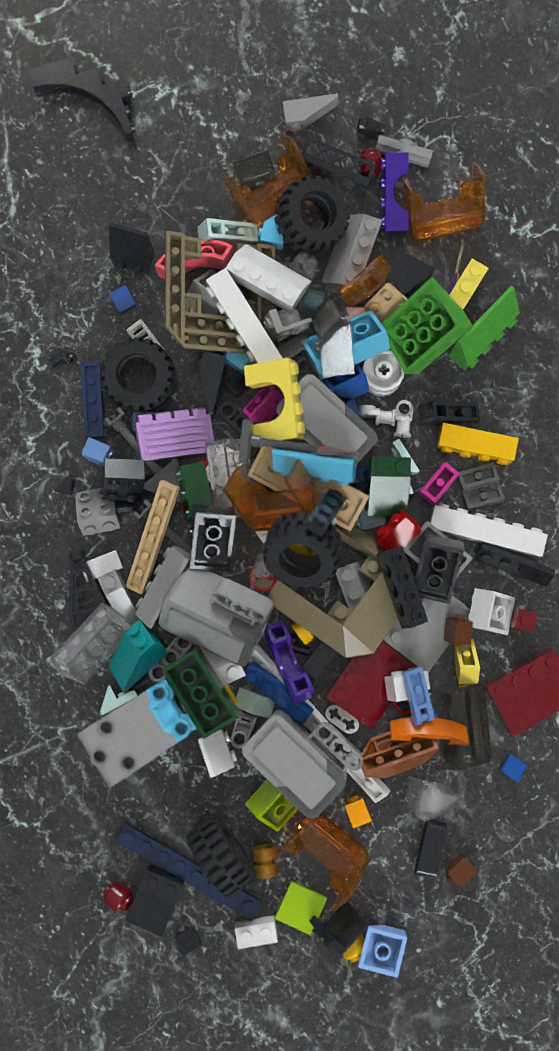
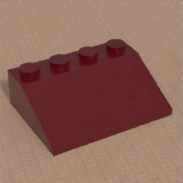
(361, 684)
(527, 692)

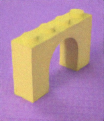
(468, 283)
(283, 374)

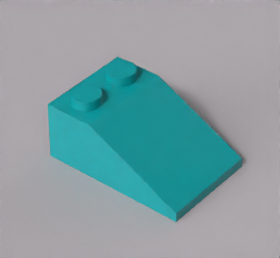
(136, 655)

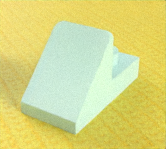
(399, 450)
(110, 702)

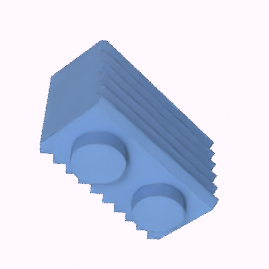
(98, 451)

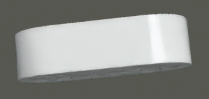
(339, 722)

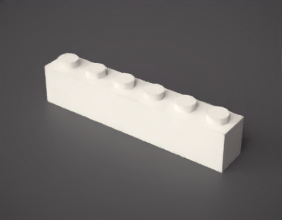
(241, 318)
(493, 532)

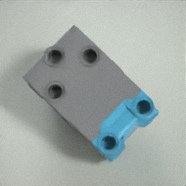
(136, 733)

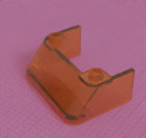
(262, 202)
(447, 215)
(261, 507)
(332, 849)

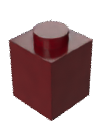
(523, 620)

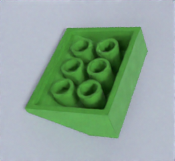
(425, 327)
(486, 330)

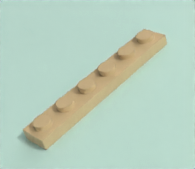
(152, 536)

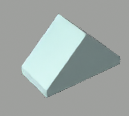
(254, 703)

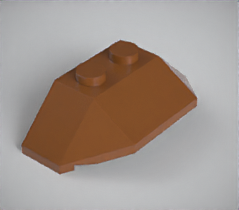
(390, 757)

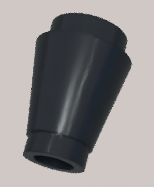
(369, 126)

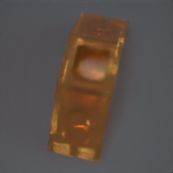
(366, 282)

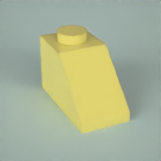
(467, 664)

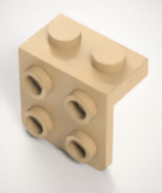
(385, 302)

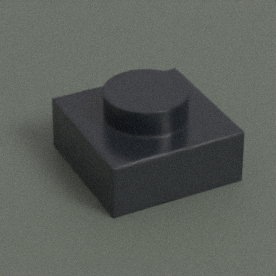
(124, 506)

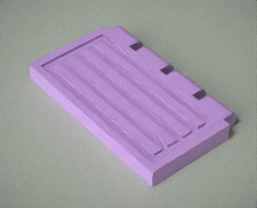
(173, 436)

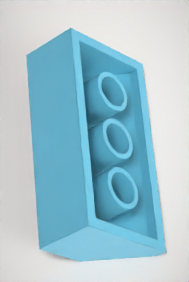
(368, 340)
(321, 466)

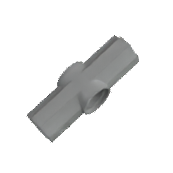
(417, 155)

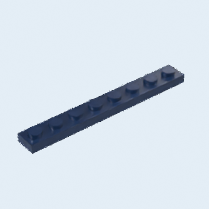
(184, 869)

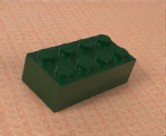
(194, 489)
(201, 692)

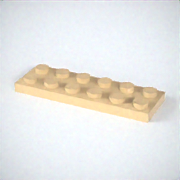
(348, 514)

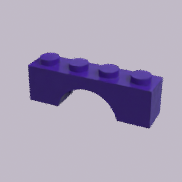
(395, 167)
(294, 678)

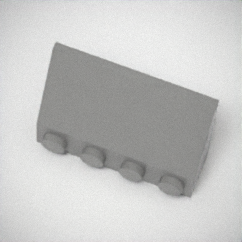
(426, 641)

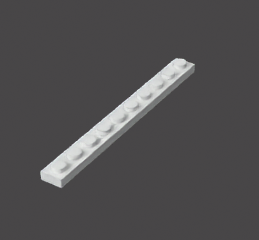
(372, 786)

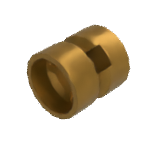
(264, 863)

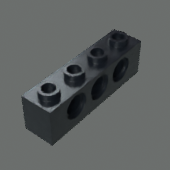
(402, 587)

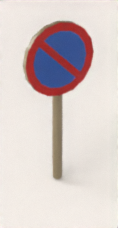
(455, 278)

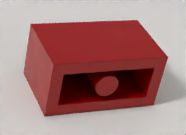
(398, 531)

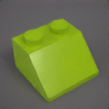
(271, 806)

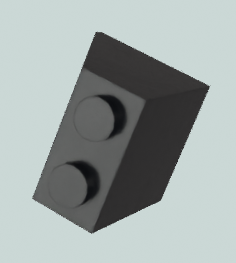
(409, 274)

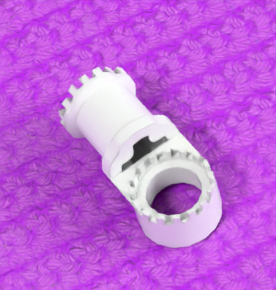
(380, 416)
(403, 420)

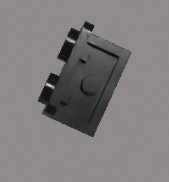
(340, 929)

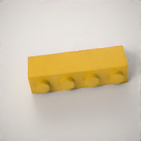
(477, 443)

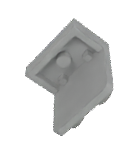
(273, 325)
(94, 513)

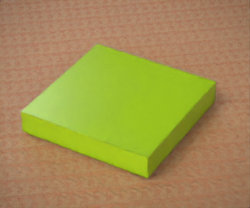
(300, 906)

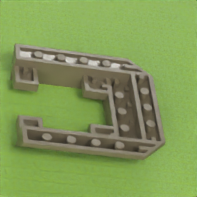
(183, 309)
(342, 629)

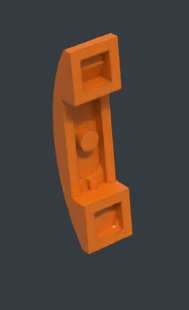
(439, 728)

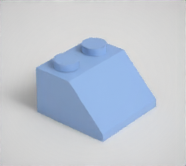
(383, 950)

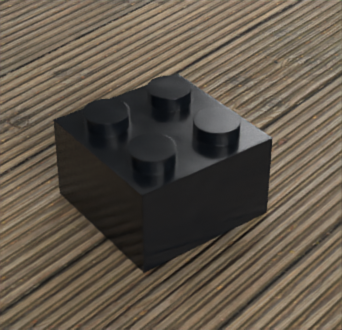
(123, 480)

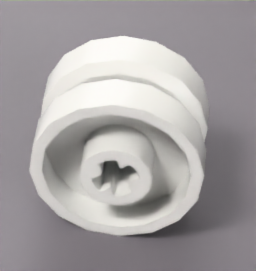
(381, 384)

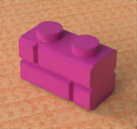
(264, 405)
(438, 483)

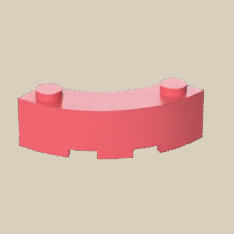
(213, 255)

